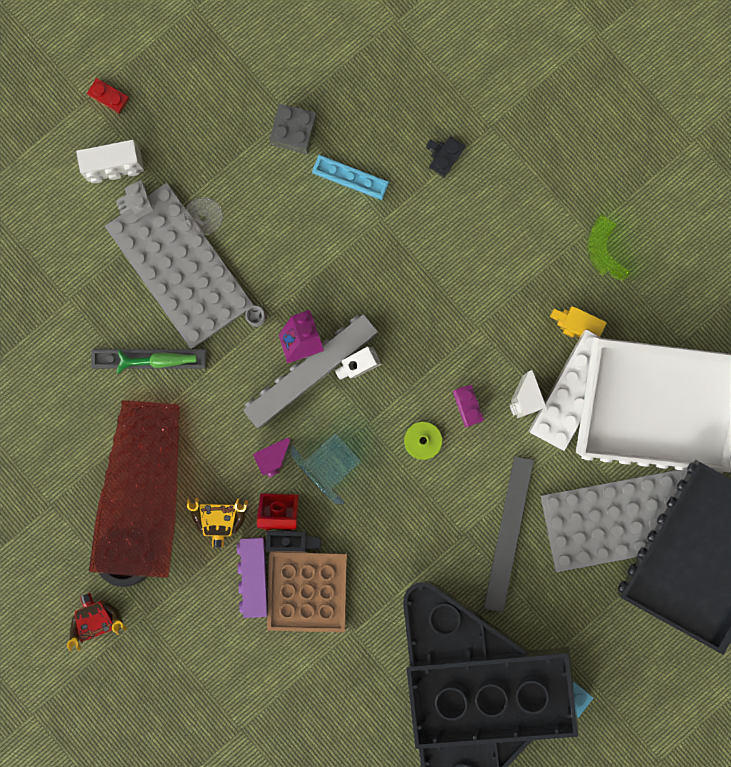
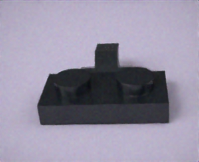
(444, 155)

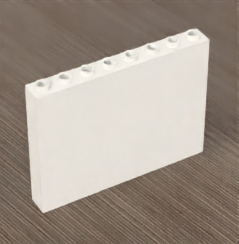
(656, 406)

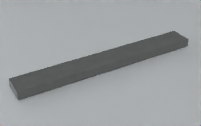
(508, 534)

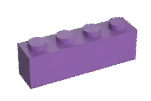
(253, 577)

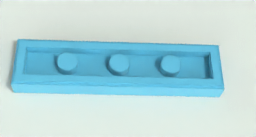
(350, 177)

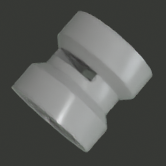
(252, 316)

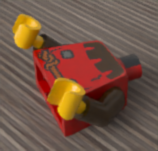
(93, 621)

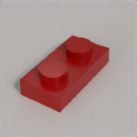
(108, 96)

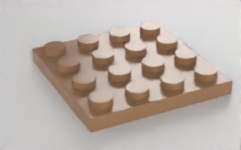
(307, 592)

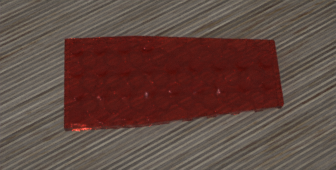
(139, 493)

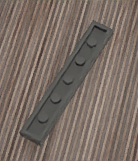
(110, 359)

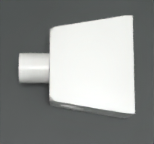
(365, 359)

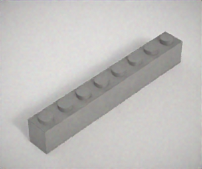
(310, 372)

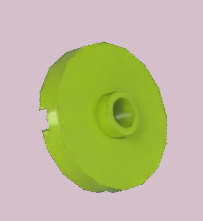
(413, 445)

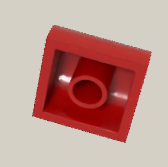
(278, 511)

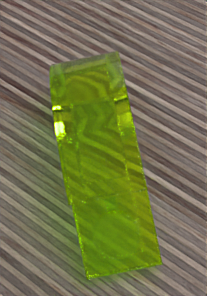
(598, 250)

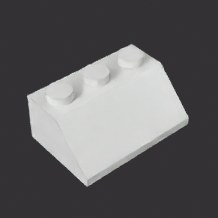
(527, 396)

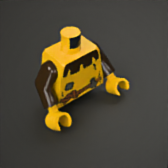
(217, 519)

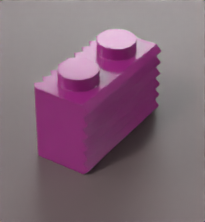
(468, 406)

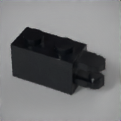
(291, 542)

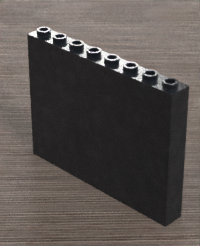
(687, 561)

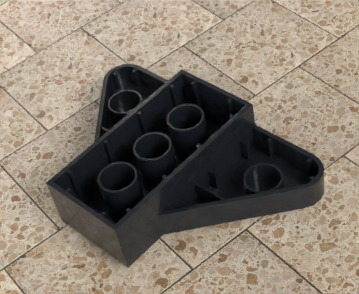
(478, 689)

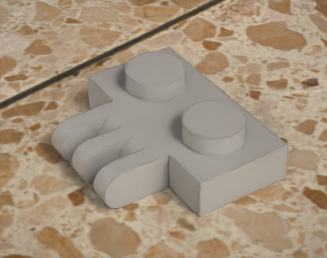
(136, 201)

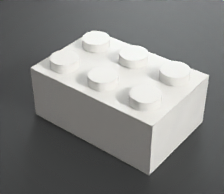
(110, 161)

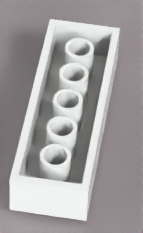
(565, 400)

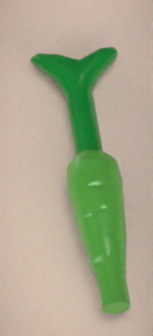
(157, 360)

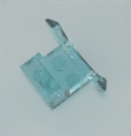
(328, 465)

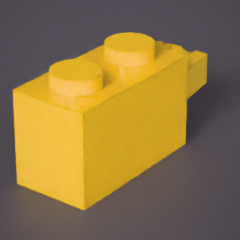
(576, 321)

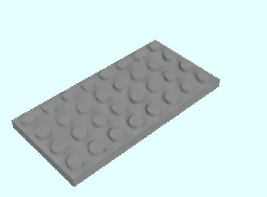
(180, 268)
(606, 519)

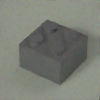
(293, 129)

